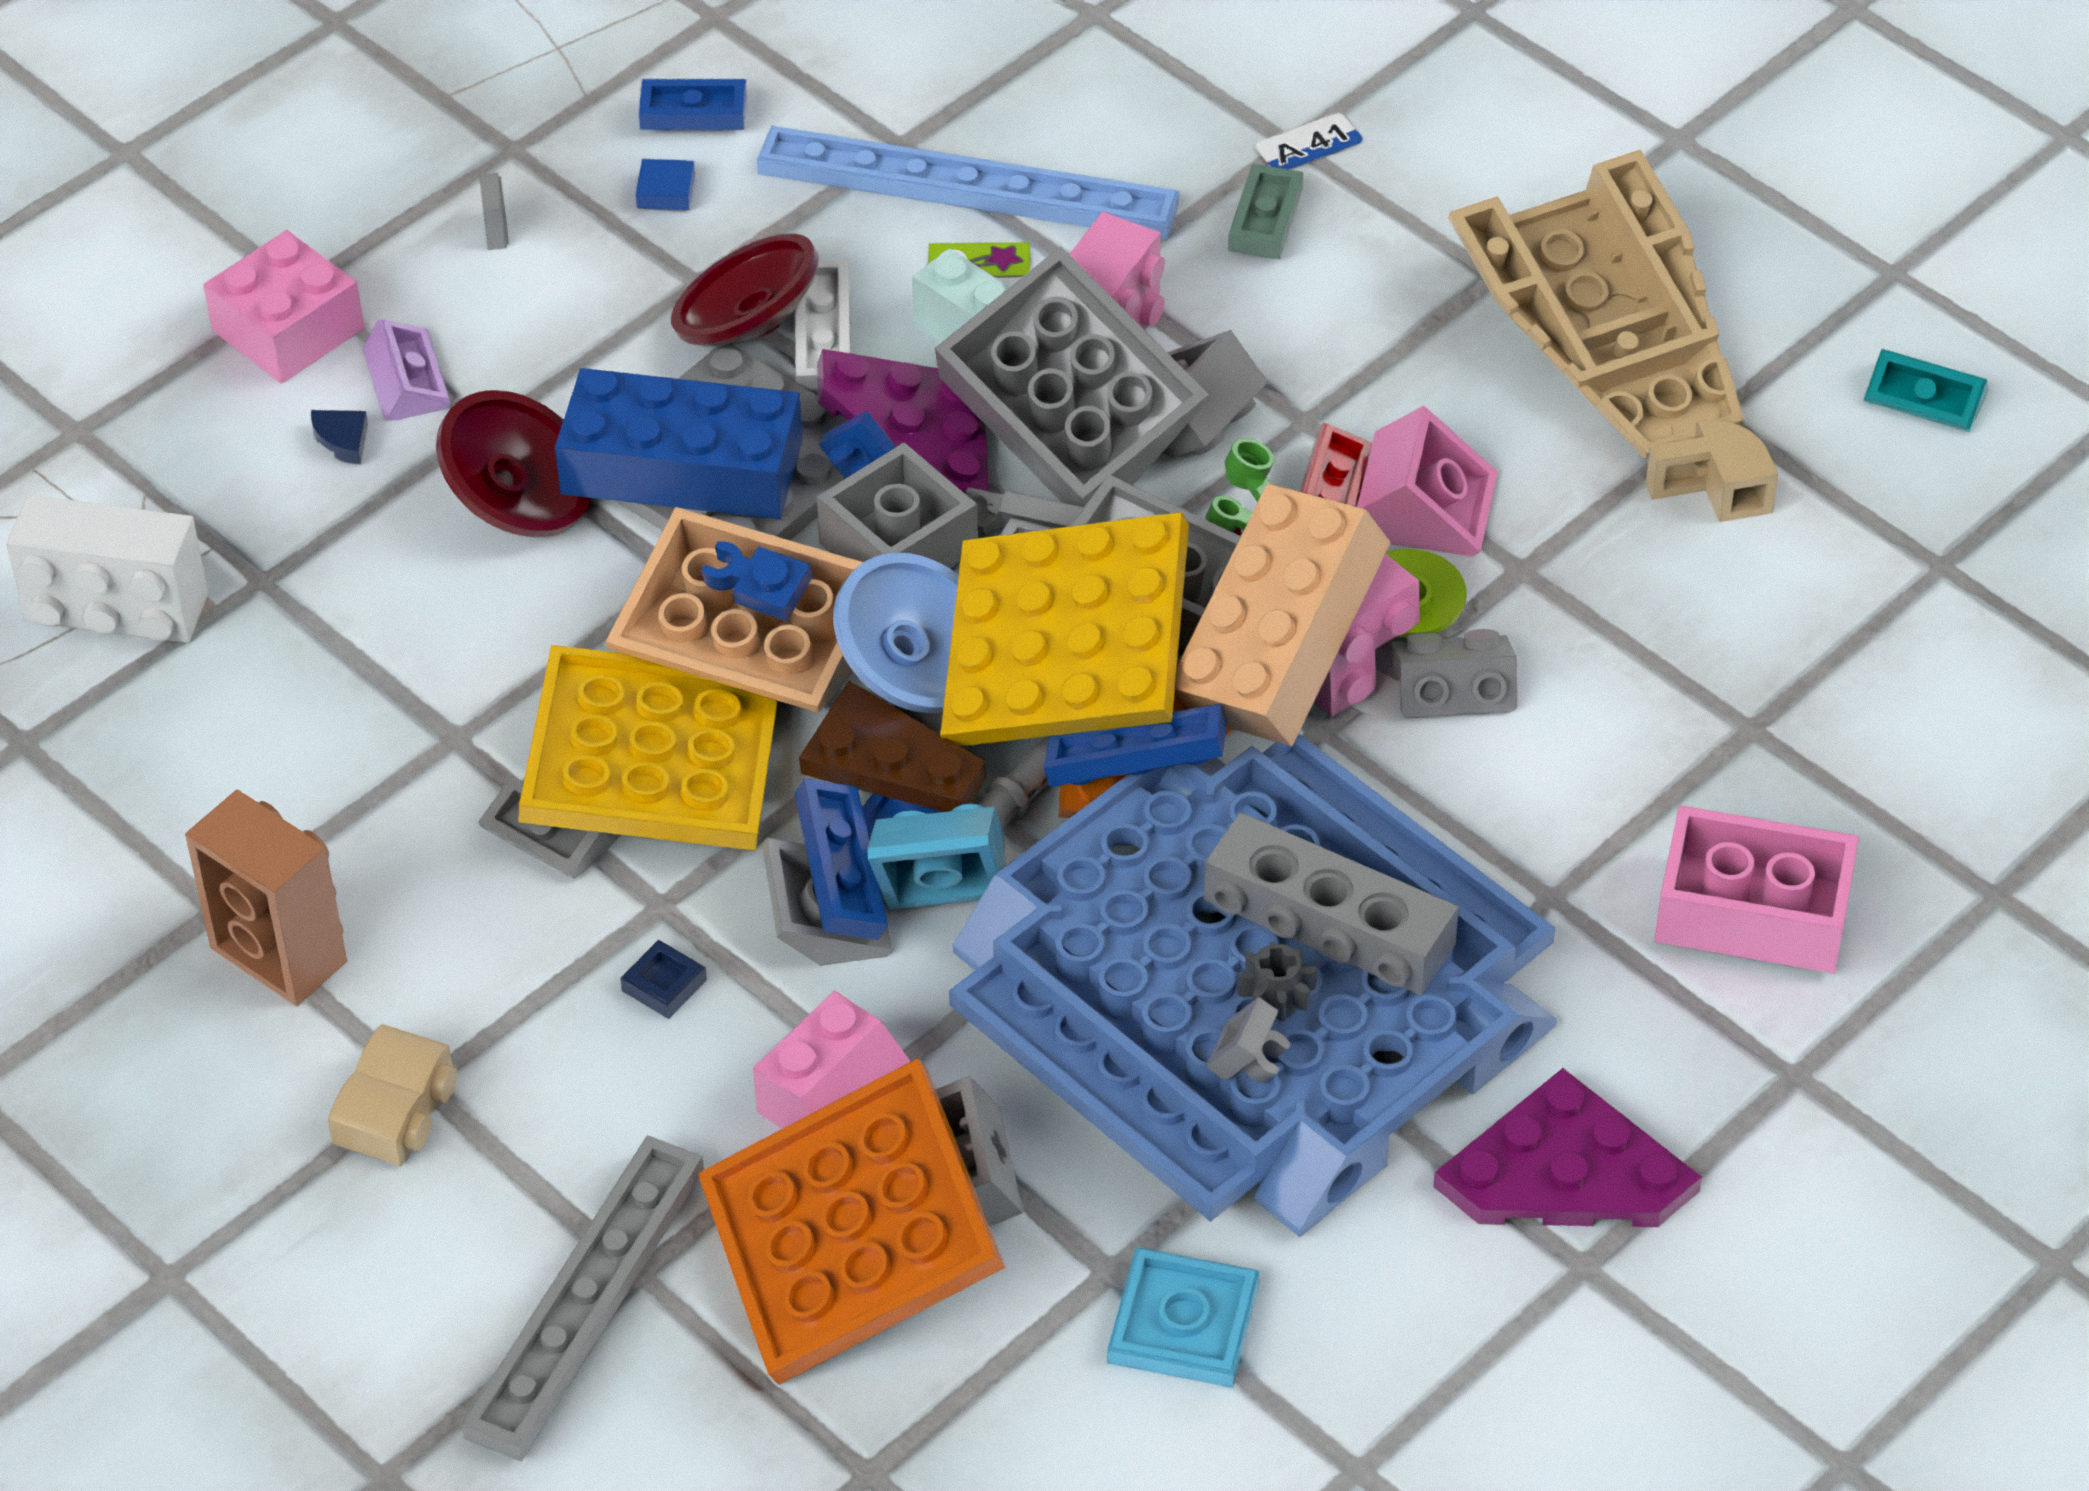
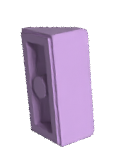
(404, 370)

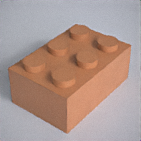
(267, 896)

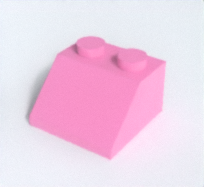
(1427, 486)
(824, 1060)

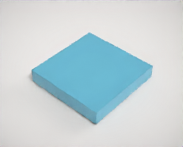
(1183, 1317)

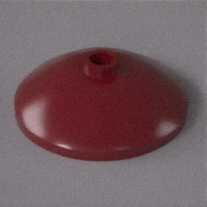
(746, 292)
(503, 463)

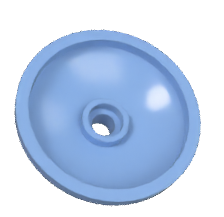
(901, 605)

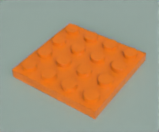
(849, 1221)

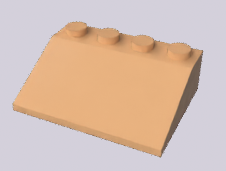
(703, 631)

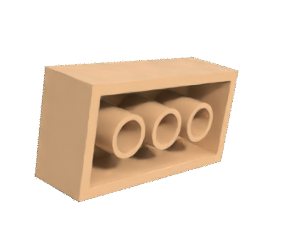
(1281, 612)

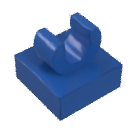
(855, 444)

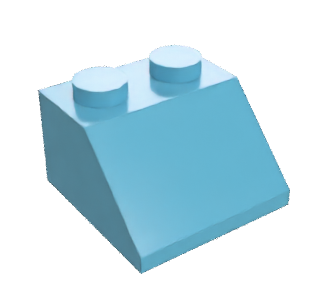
(936, 855)

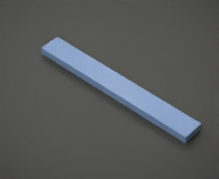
(962, 180)

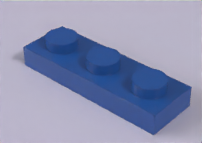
(1190, 738)
(838, 859)

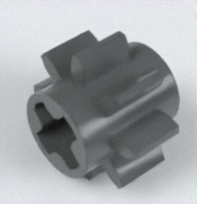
(1278, 979)

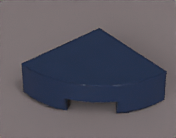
(341, 432)

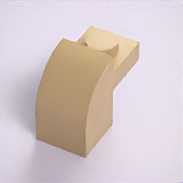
(1719, 460)

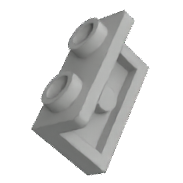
(1455, 674)

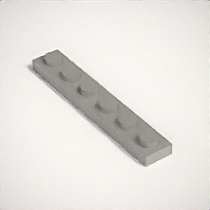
(582, 1298)

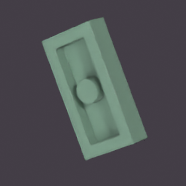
(1265, 211)

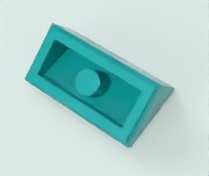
(1926, 390)

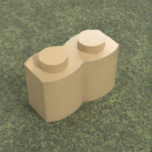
(392, 1094)

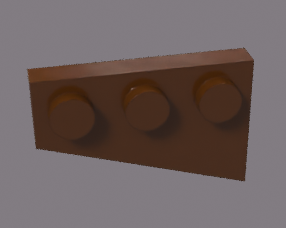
(890, 754)

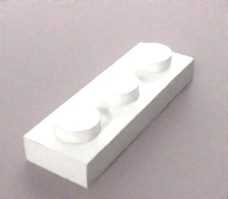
(822, 320)

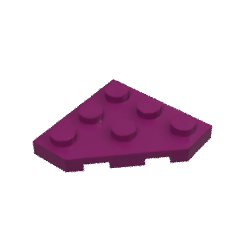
(910, 409)
(1566, 1162)

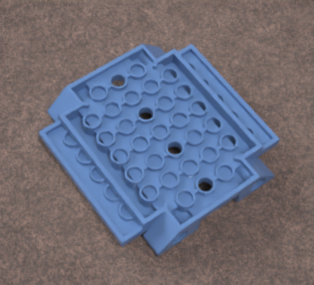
(1122, 993)

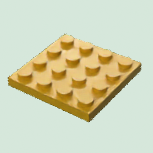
(1066, 630)
(646, 752)

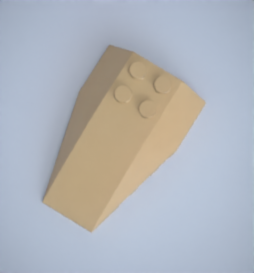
(1611, 299)

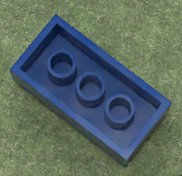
(679, 443)

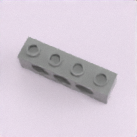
(1330, 903)

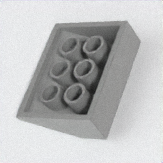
(1069, 380)

